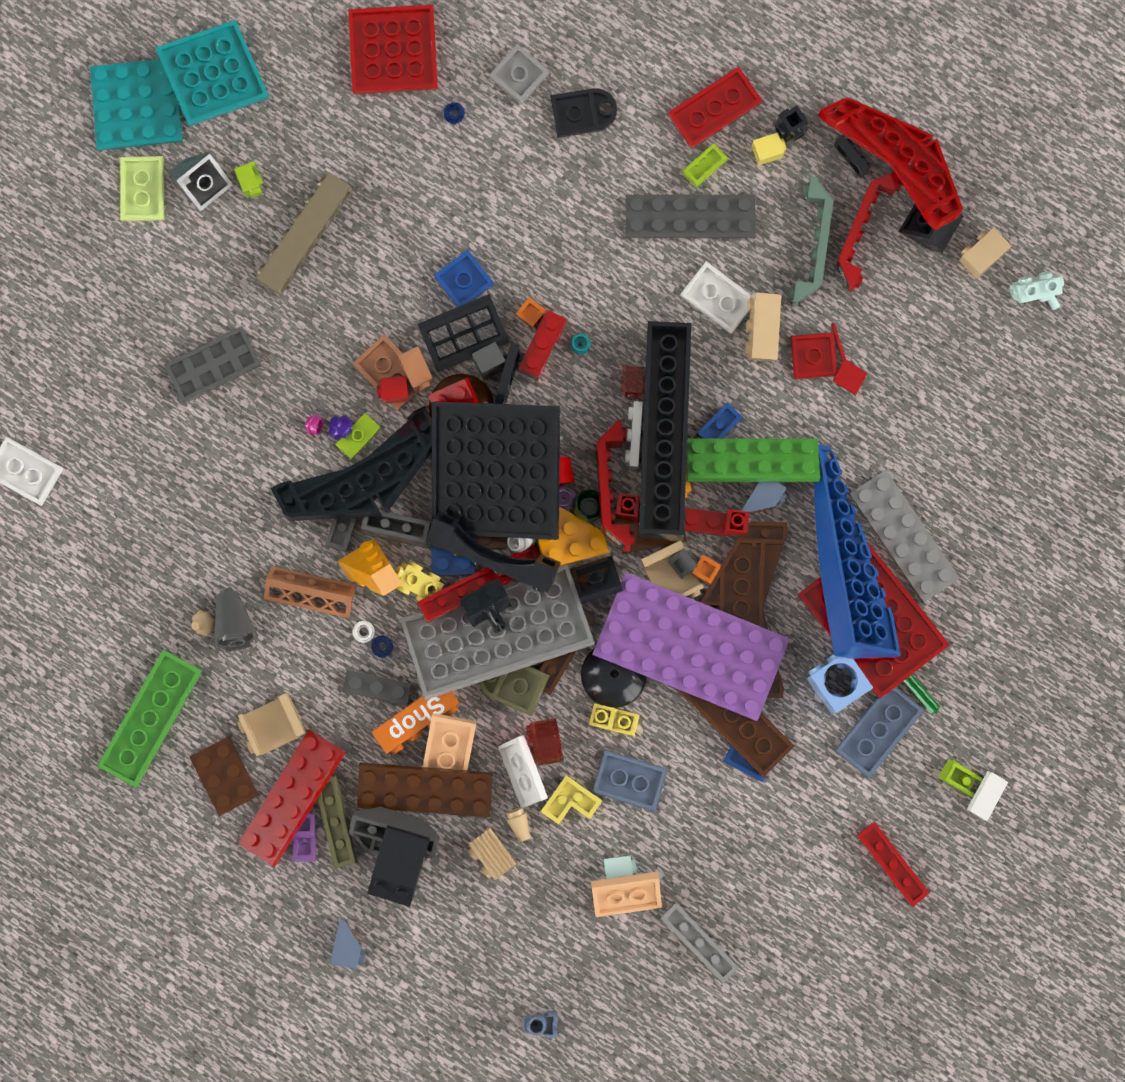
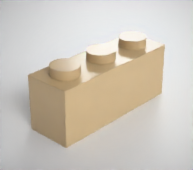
(763, 327)

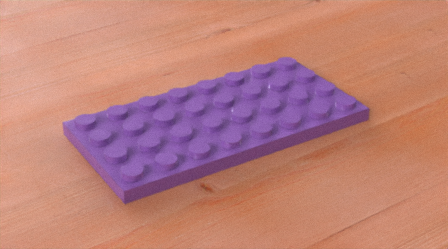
(691, 646)

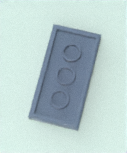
(879, 731)

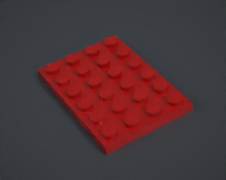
(916, 634)

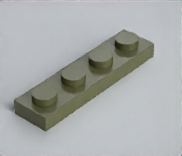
(336, 824)

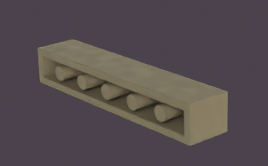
(304, 233)

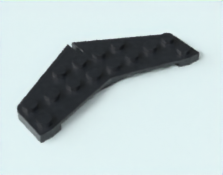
(354, 489)

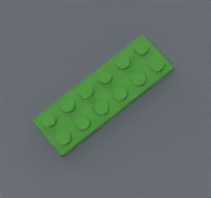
(752, 460)
(149, 718)

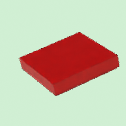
(813, 355)

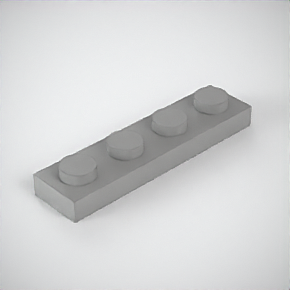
(699, 942)

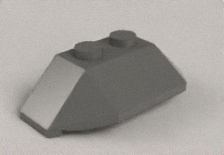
(370, 825)

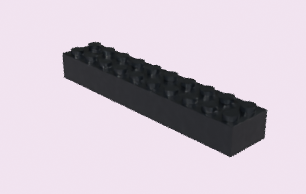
(665, 431)

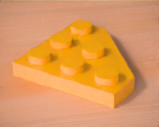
(576, 540)

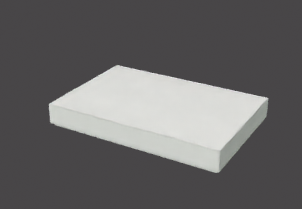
(717, 297)
(27, 471)
(522, 771)

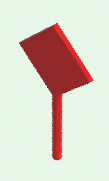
(848, 374)

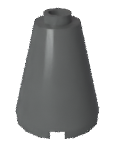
(232, 623)

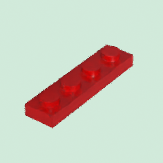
(893, 864)

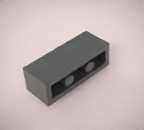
(397, 529)

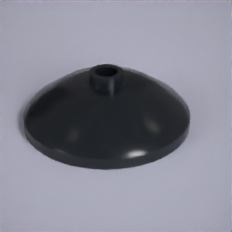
(608, 690)

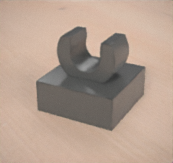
(683, 563)

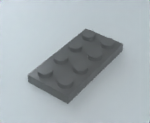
(213, 364)

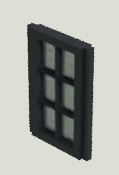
(462, 331)

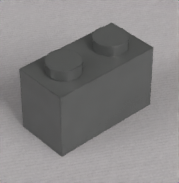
(490, 360)

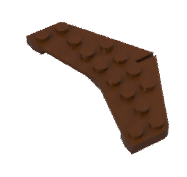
(746, 577)

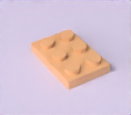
(449, 742)
(626, 894)

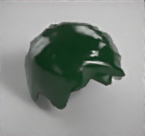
(587, 505)

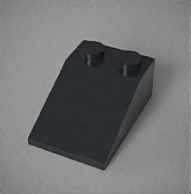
(398, 866)

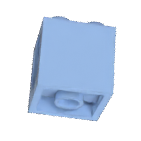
(834, 702)

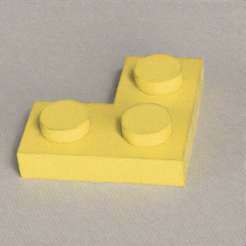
(570, 794)

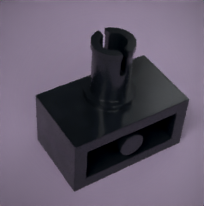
(487, 604)

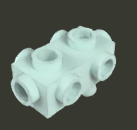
(1041, 287)

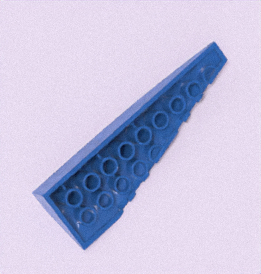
(853, 600)

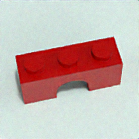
(542, 345)

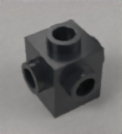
(791, 124)

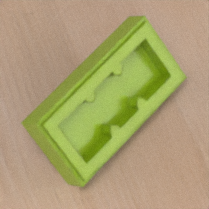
(705, 165)
(361, 434)

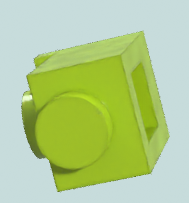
(249, 181)

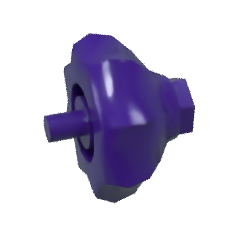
(340, 427)

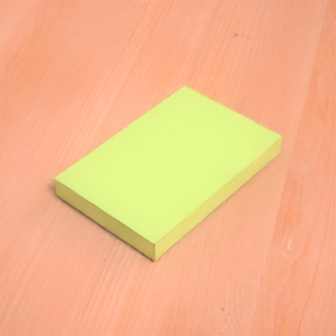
(142, 188)

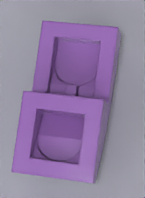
(305, 841)

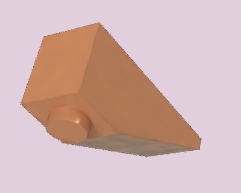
(416, 369)

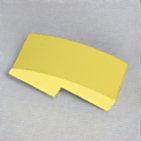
(614, 719)

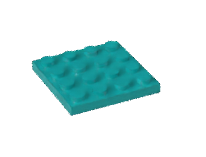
(211, 73)
(134, 106)

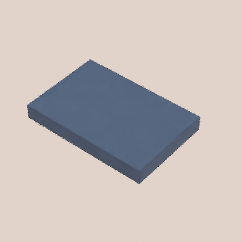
(629, 780)

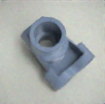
(545, 1024)

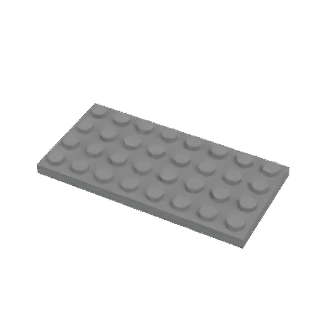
(538, 628)

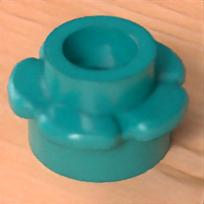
(586, 343)

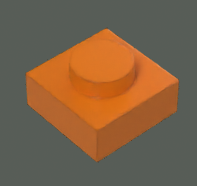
(530, 312)
(706, 569)

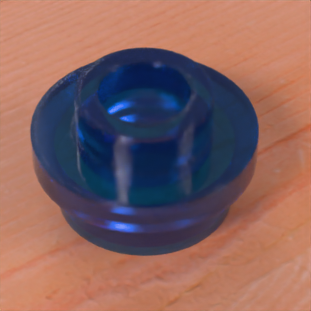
(454, 106)
(374, 646)

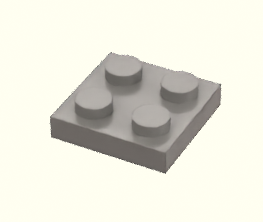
(519, 74)

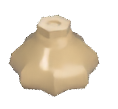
(203, 623)

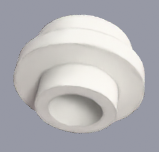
(356, 631)

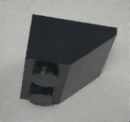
(921, 232)

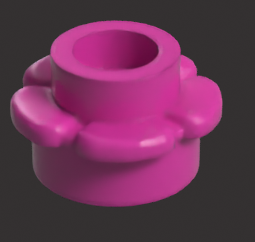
(311, 425)

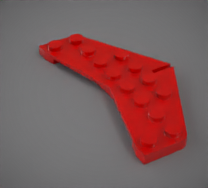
(908, 151)

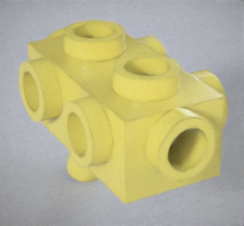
(416, 581)

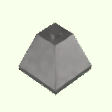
(200, 179)

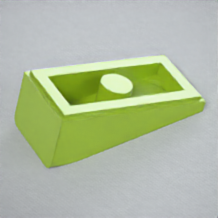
(959, 777)

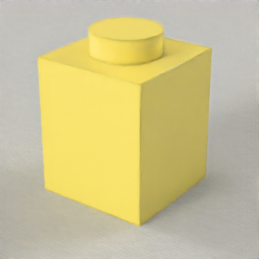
(768, 148)

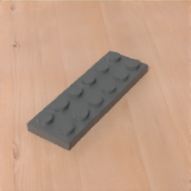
(690, 216)

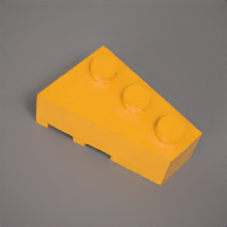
(370, 568)

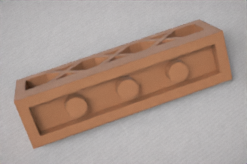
(309, 587)

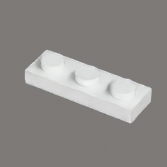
(633, 435)

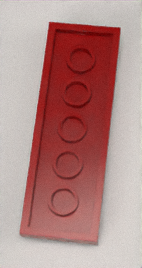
(291, 798)

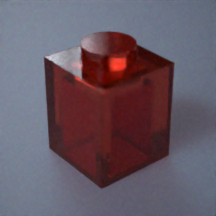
(632, 382)

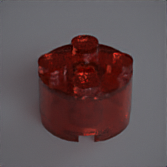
(546, 741)

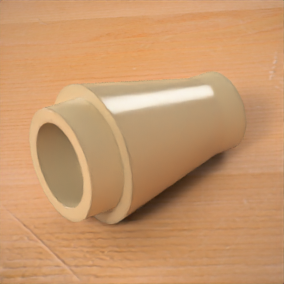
(518, 822)

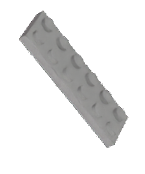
(904, 536)

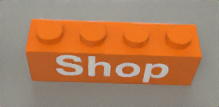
(412, 720)

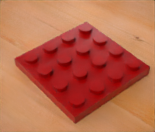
(393, 49)

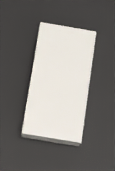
(987, 795)

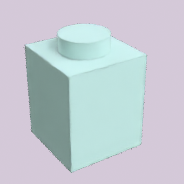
(619, 866)

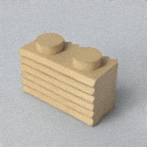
(492, 854)

